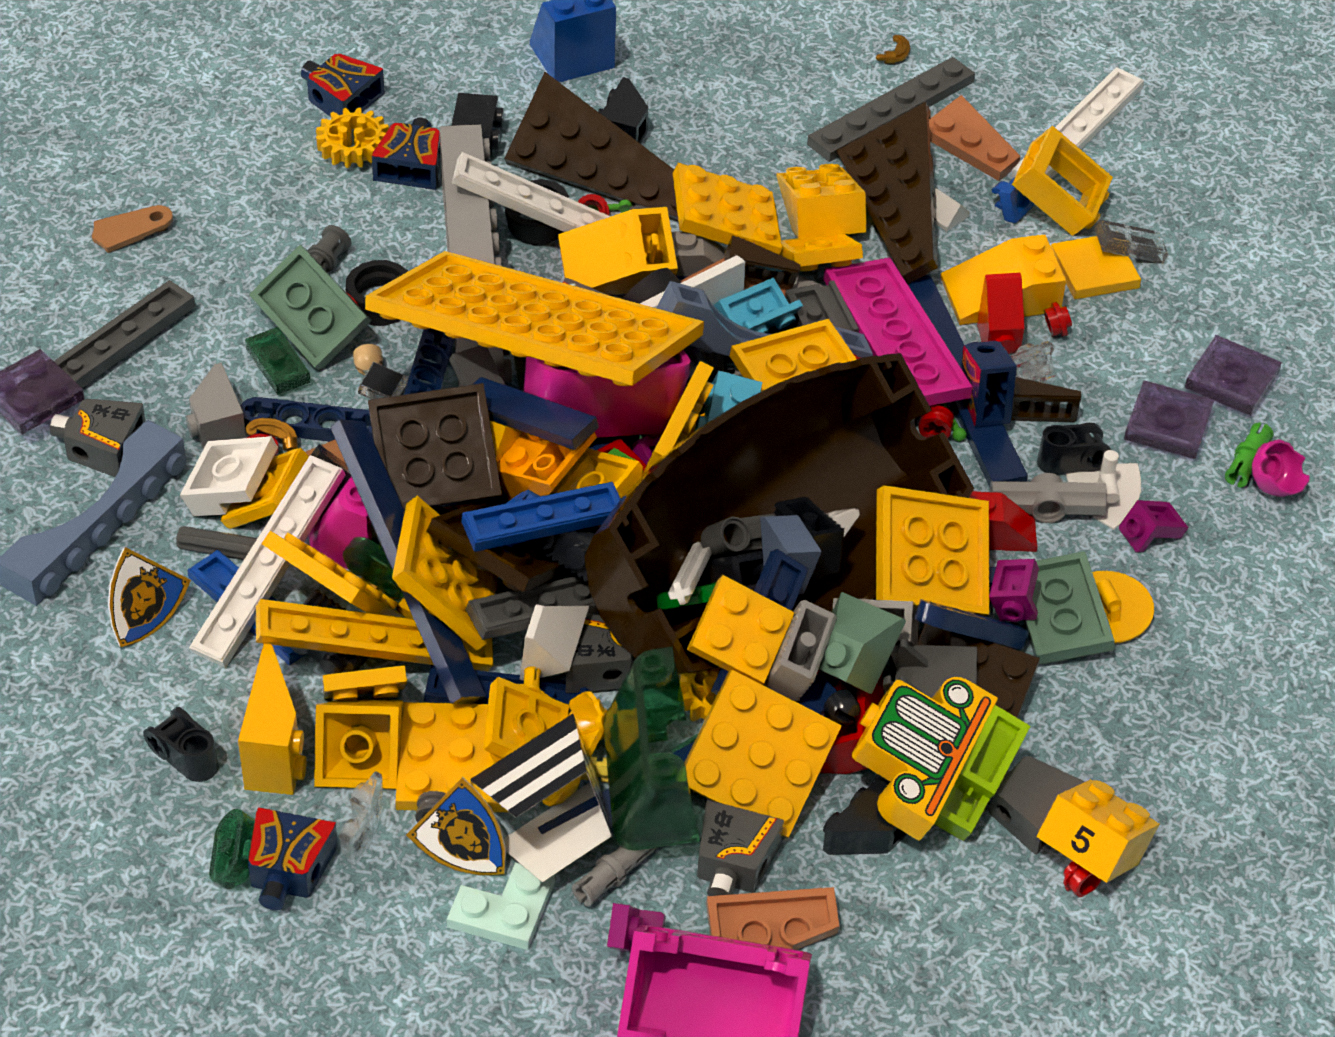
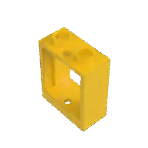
(1076, 167)

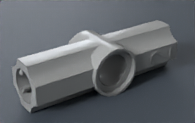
(1052, 498)

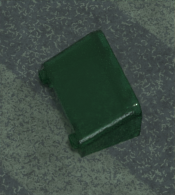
(648, 791)

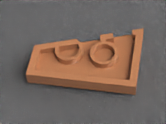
(972, 139)
(776, 917)

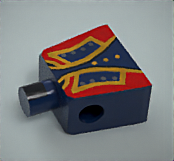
(343, 84)
(408, 155)
(991, 371)
(288, 855)

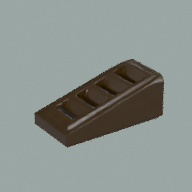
(762, 263)
(1028, 391)

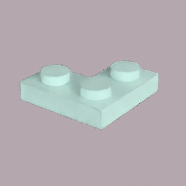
(507, 917)

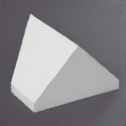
(552, 638)

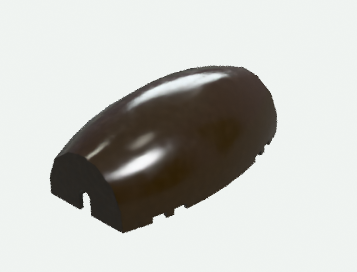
(811, 436)

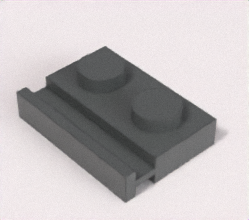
(821, 304)

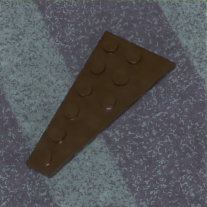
(584, 149)
(898, 181)

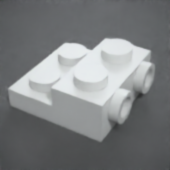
(227, 474)

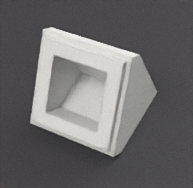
(948, 211)

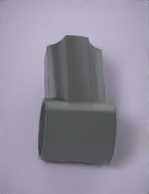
(741, 533)

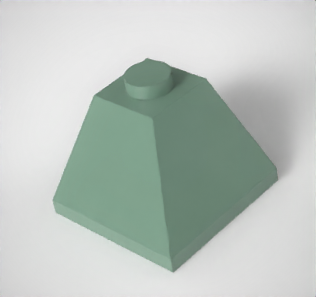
(860, 642)

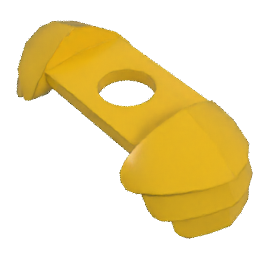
(589, 716)

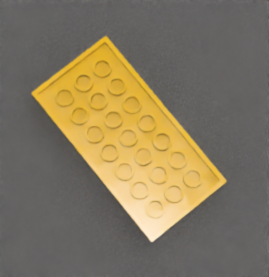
(536, 317)

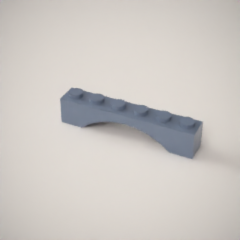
(722, 332)
(44, 559)

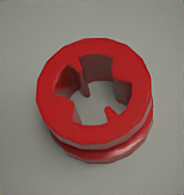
(936, 421)

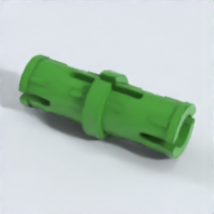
(1245, 454)

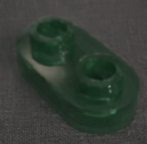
(369, 561)
(232, 849)

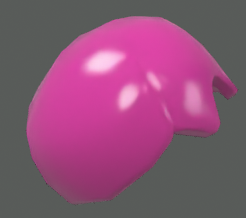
(1279, 469)

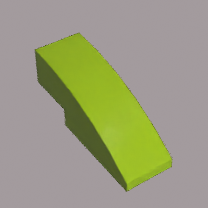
(982, 772)

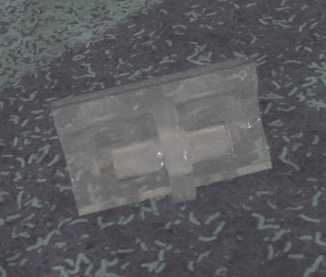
(1035, 361)

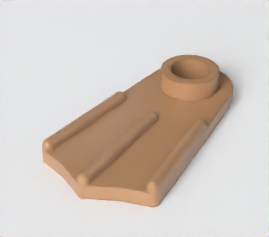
(130, 227)

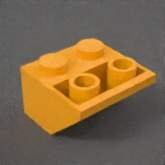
(536, 465)

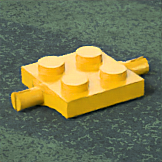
(519, 713)

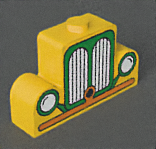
(921, 747)

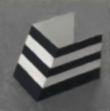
(533, 775)

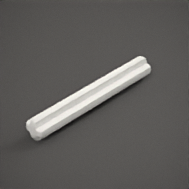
(689, 573)

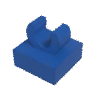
(1012, 201)

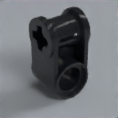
(1070, 448)
(184, 745)

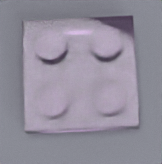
(1233, 375)
(36, 391)
(1169, 419)

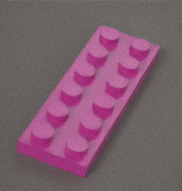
(898, 324)

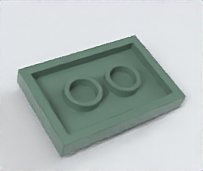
(310, 307)
(1069, 611)

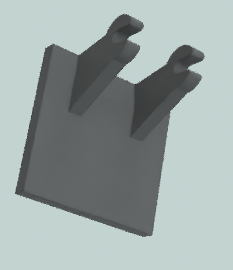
(931, 665)

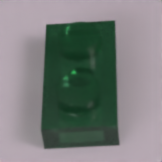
(277, 360)

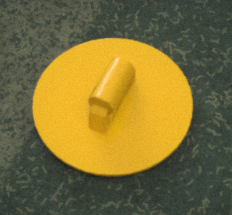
(1125, 604)

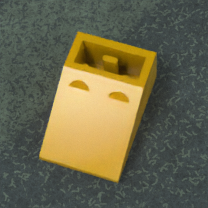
(822, 201)
(619, 250)

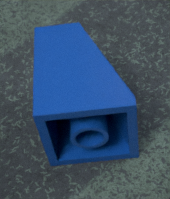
(575, 37)

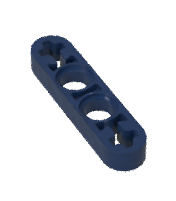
(428, 370)
(311, 415)
(971, 624)

